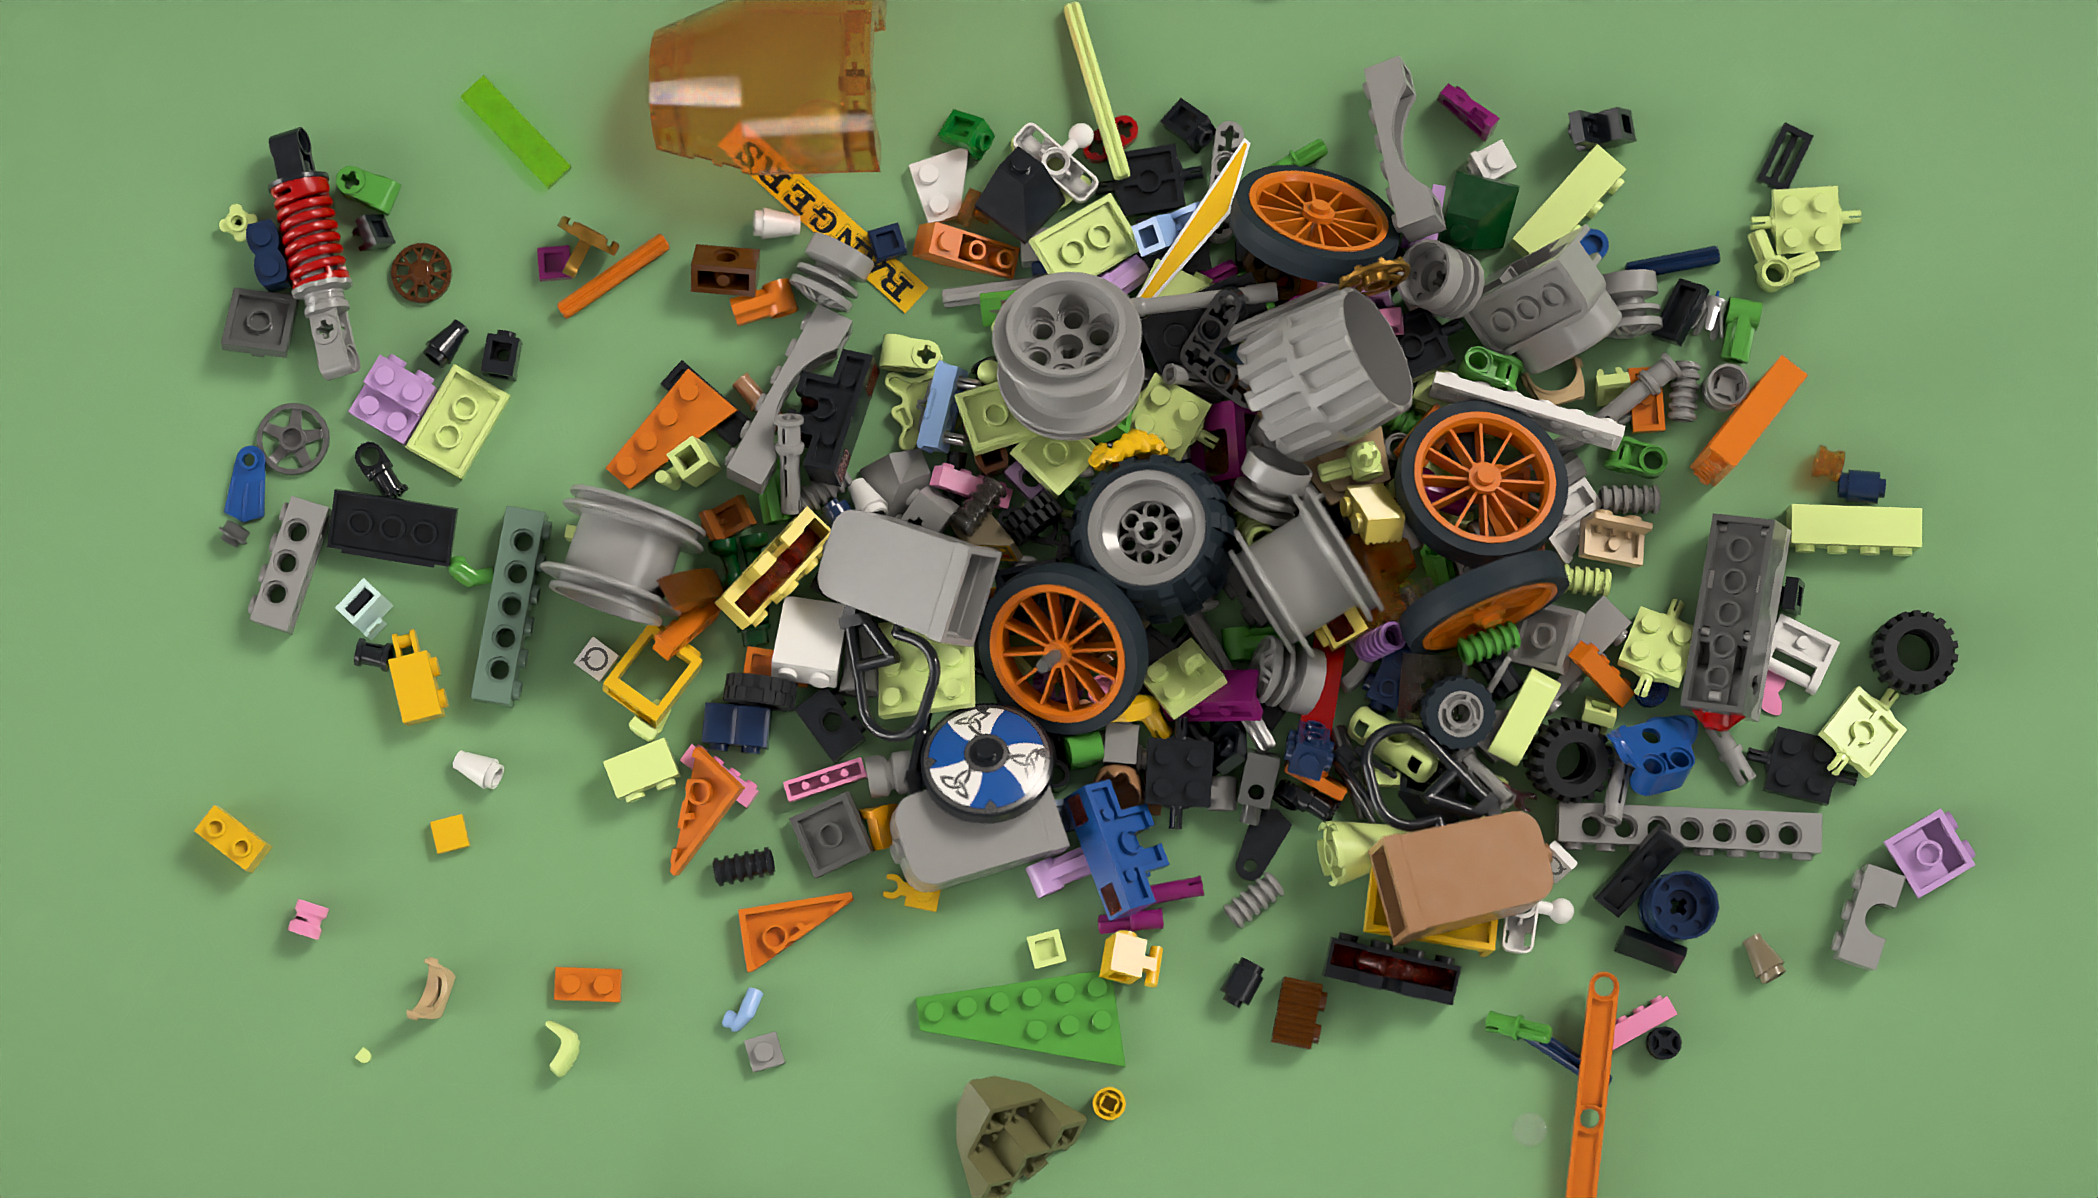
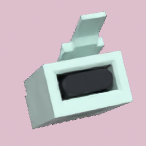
(365, 608)

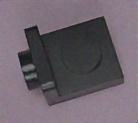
(1189, 125)

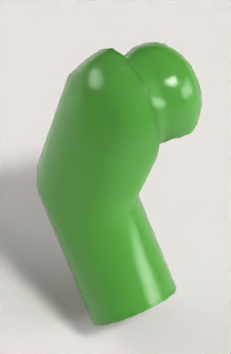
(467, 575)

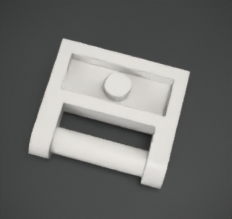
(1803, 645)

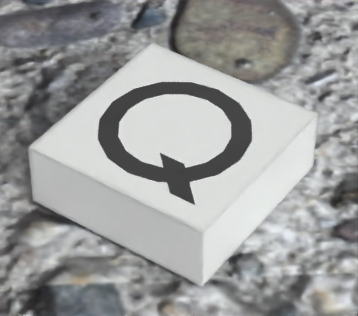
(596, 659)
(1562, 861)

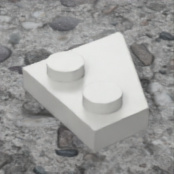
(941, 184)
(1580, 503)

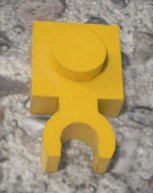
(914, 899)

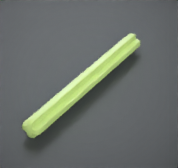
(1096, 91)

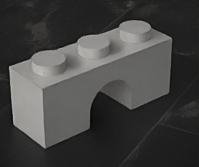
(1855, 942)

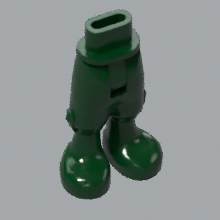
(728, 553)

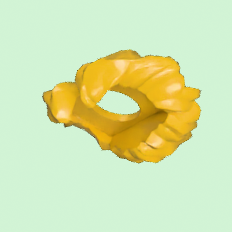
(1131, 444)

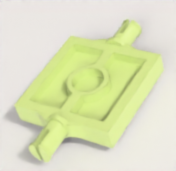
(1806, 220)
(1173, 416)
(1657, 647)
(1862, 731)

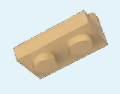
(1613, 538)

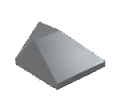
(897, 477)

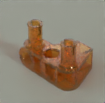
(1385, 569)

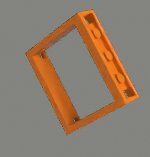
(1748, 421)

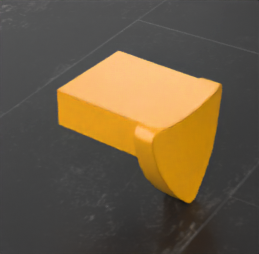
(878, 823)

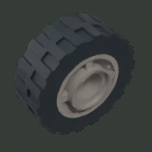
(1477, 717)

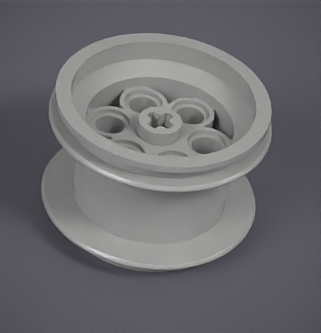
(1068, 382)
(621, 554)
(1304, 574)

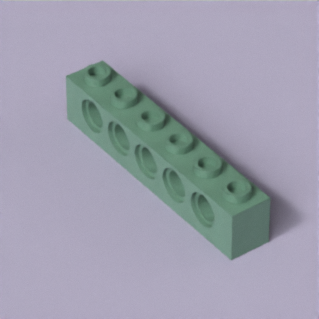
(516, 524)

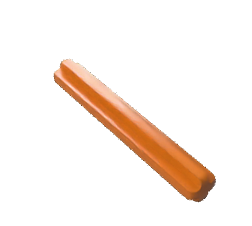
(613, 276)

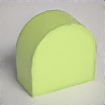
(363, 1056)

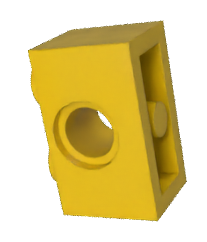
(233, 838)

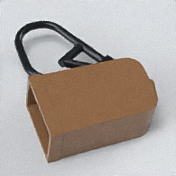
(1458, 870)

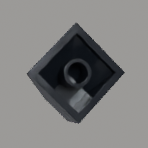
(1020, 196)
(1410, 793)

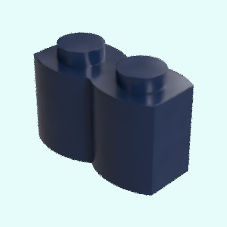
(269, 260)
(737, 727)

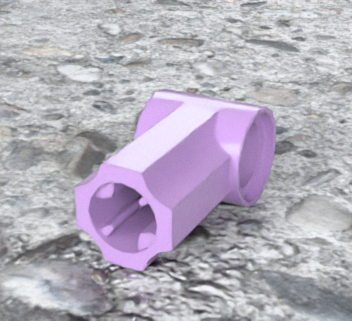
(1128, 274)
(1052, 874)

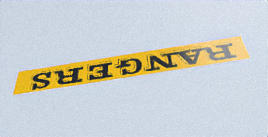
(827, 218)

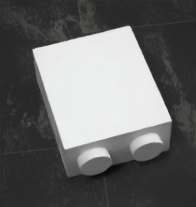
(809, 642)

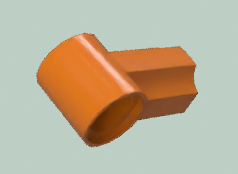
(772, 300)

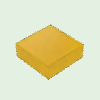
(450, 834)

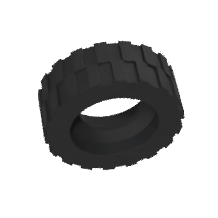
(760, 691)

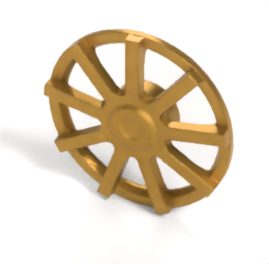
(1376, 276)

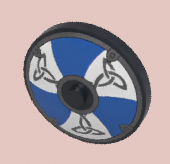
(987, 763)

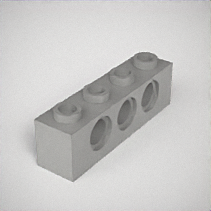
(284, 615)

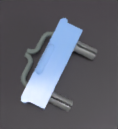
(941, 411)

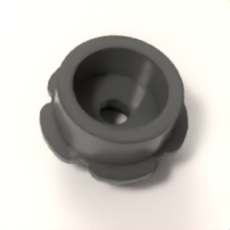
(234, 533)

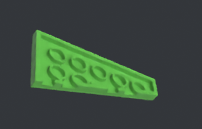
(1050, 1015)

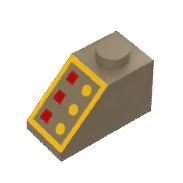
(992, 536)

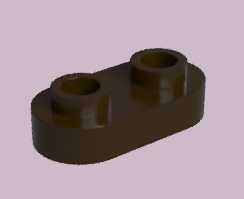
(1267, 274)

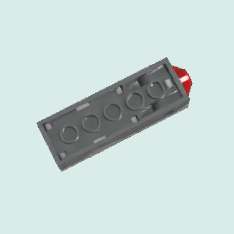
(1735, 620)

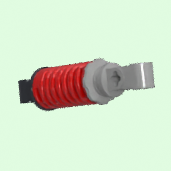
(313, 250)

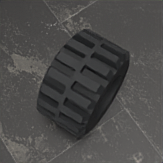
(1933, 633)
(1592, 764)

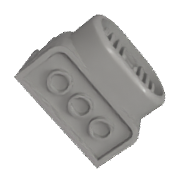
(1546, 305)

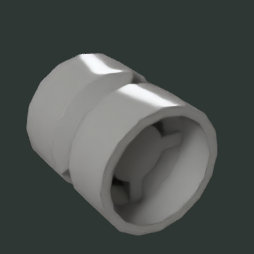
(1725, 387)
(887, 773)

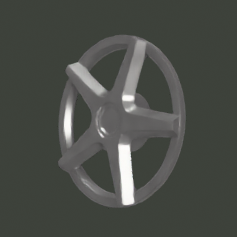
(294, 438)

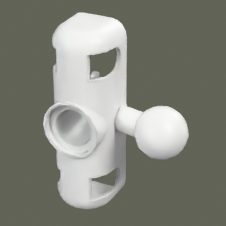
(1069, 176)
(1559, 910)

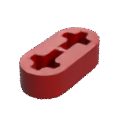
(1125, 120)

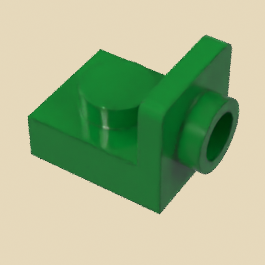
(968, 133)

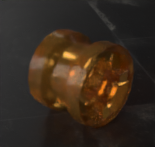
(1828, 463)

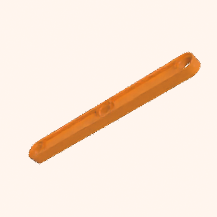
(1592, 1089)

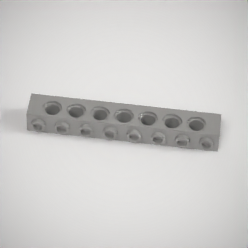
(1805, 828)

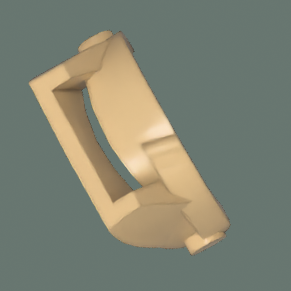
(1558, 397)
(432, 990)

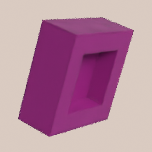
(552, 262)

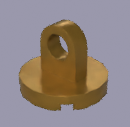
(586, 238)

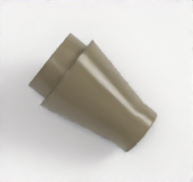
(1764, 959)

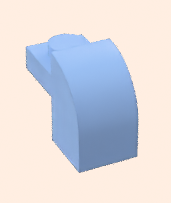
(1160, 231)

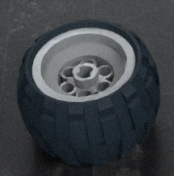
(1123, 510)

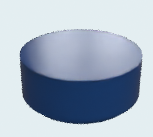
(1594, 242)

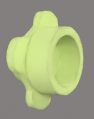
(229, 223)

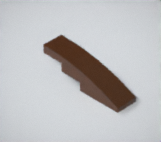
(691, 588)

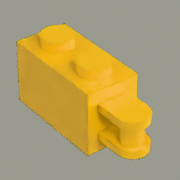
(416, 681)

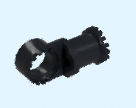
(381, 472)
(1314, 802)

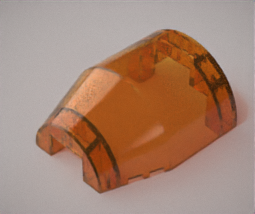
(769, 86)

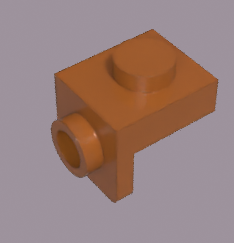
(727, 519)

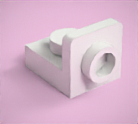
(1491, 161)

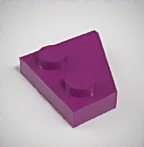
(1468, 111)

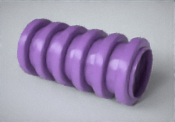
(1379, 642)

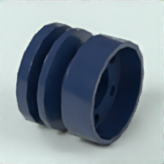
(1696, 907)

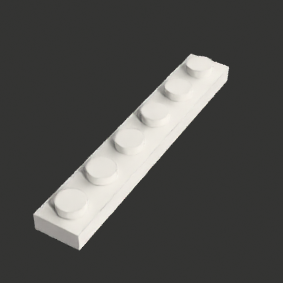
(1552, 418)

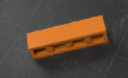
(684, 630)
(1601, 674)

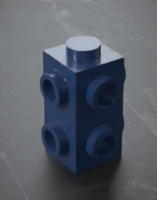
(1385, 684)
(1309, 750)

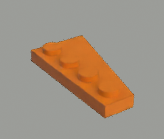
(685, 411)

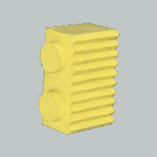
(1373, 513)

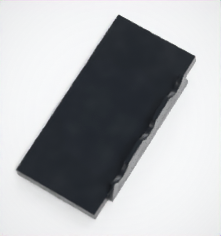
(1169, 331)
(392, 528)

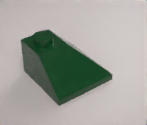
(1478, 212)

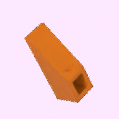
(965, 250)

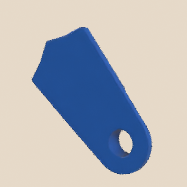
(247, 487)

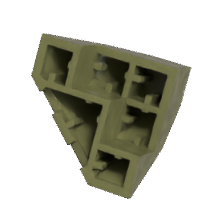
(1009, 1132)

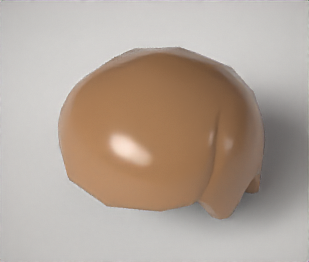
(1125, 782)

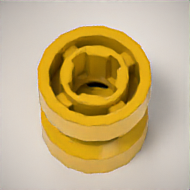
(1105, 1105)

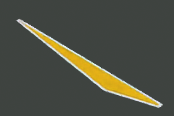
(1201, 225)

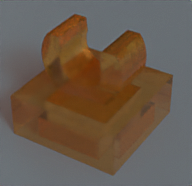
(968, 210)

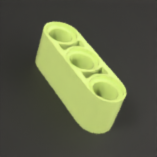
(1524, 717)

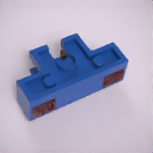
(1113, 849)

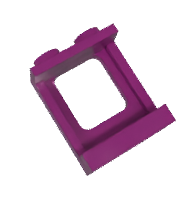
(1230, 417)

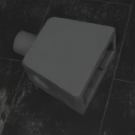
(1260, 770)

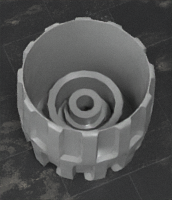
(1325, 374)

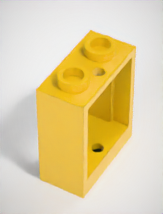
(635, 701)

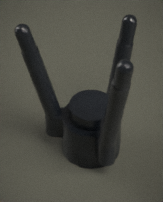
(1347, 764)

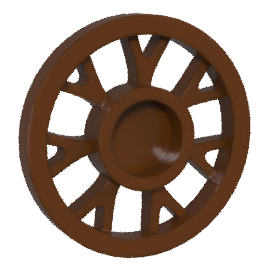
(421, 273)

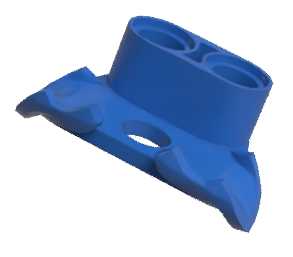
(1661, 764)

